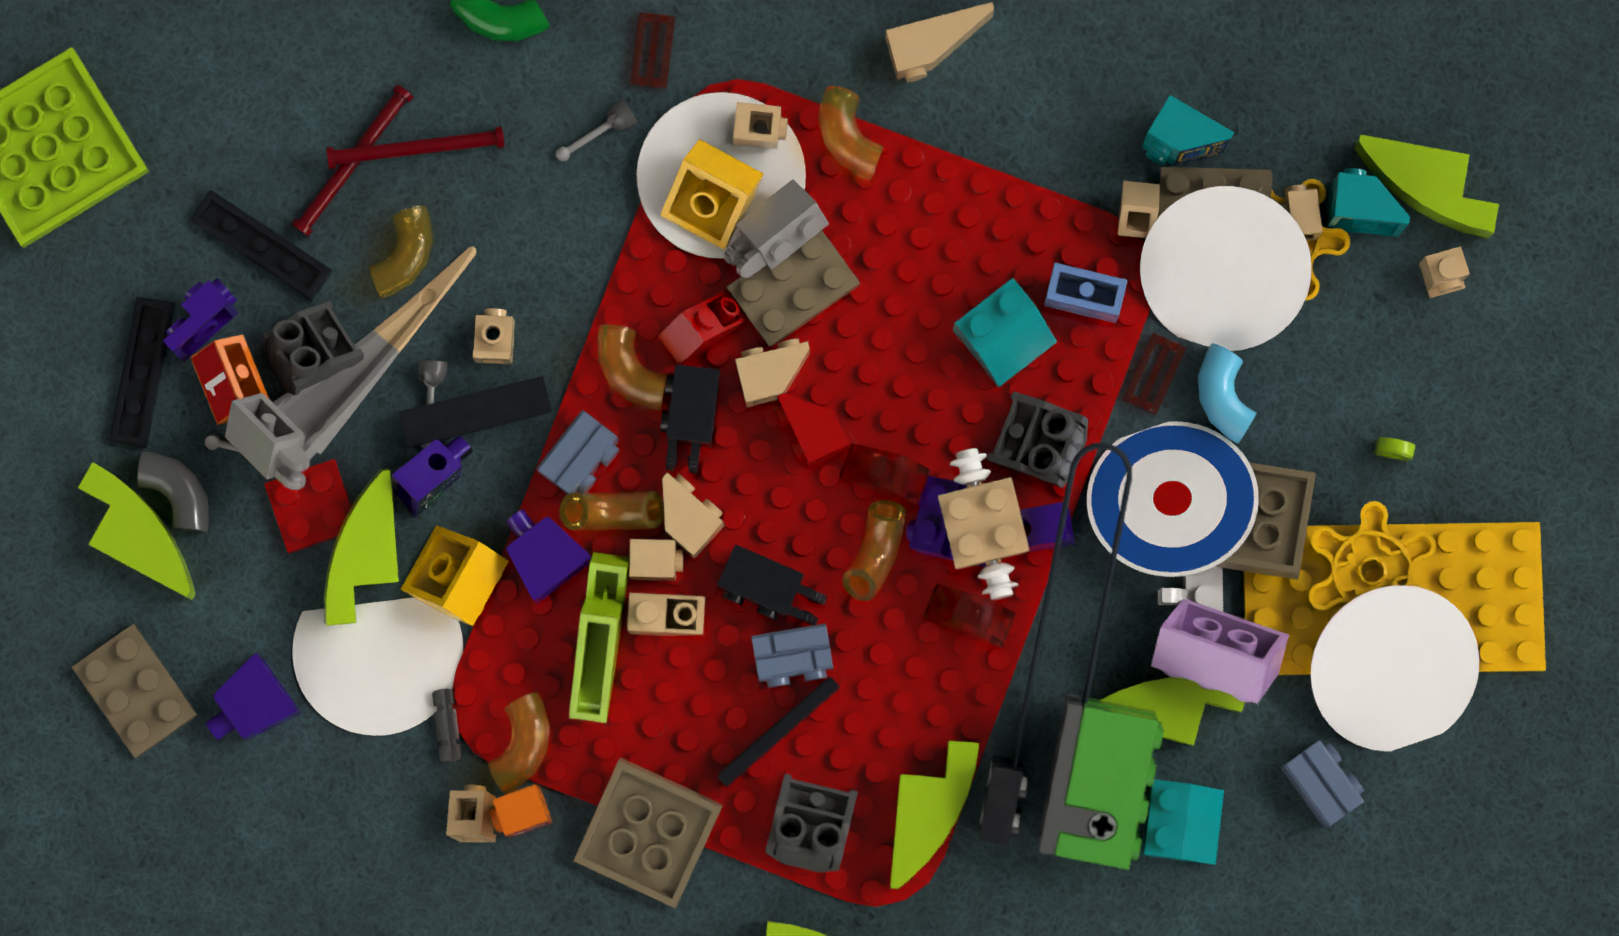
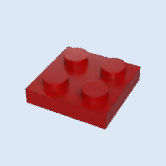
(314, 511)

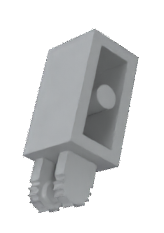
(775, 230)
(268, 440)

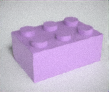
(1219, 651)

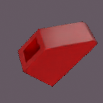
(701, 327)
(814, 429)

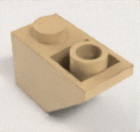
(770, 372)
(688, 519)
(665, 614)

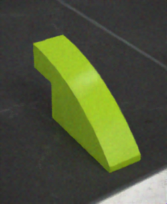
(1429, 182)
(135, 533)
(362, 551)
(599, 637)
(1176, 704)
(929, 810)

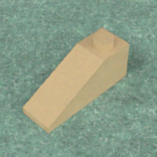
(928, 42)

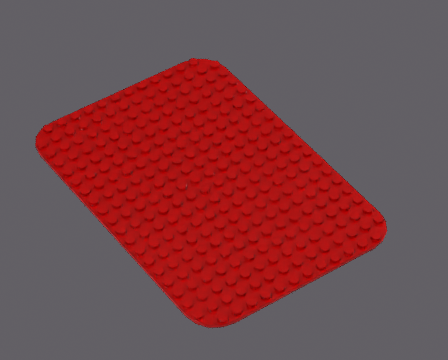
(927, 249)

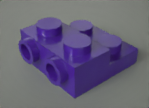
(209, 310)
(928, 531)

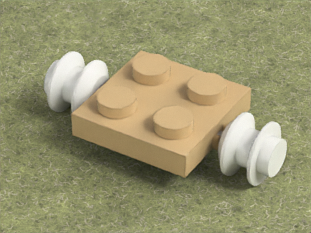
(984, 523)

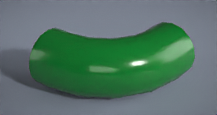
(501, 21)

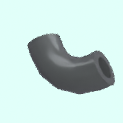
(179, 486)

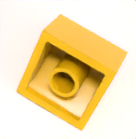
(711, 193)
(455, 575)

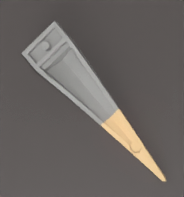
(328, 404)

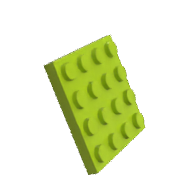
(59, 148)

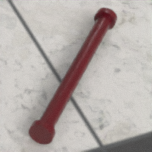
(415, 147)
(344, 171)

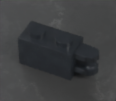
(691, 412)
(766, 586)

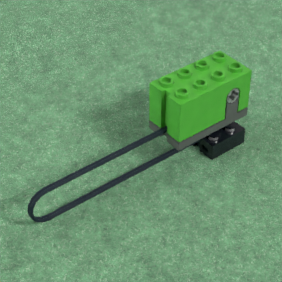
(1098, 756)

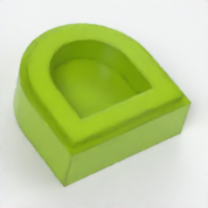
(1395, 449)

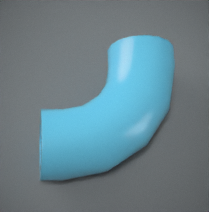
(1219, 395)

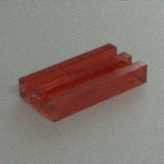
(649, 80)
(1141, 402)

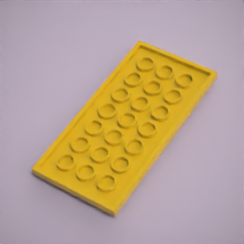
(1479, 567)

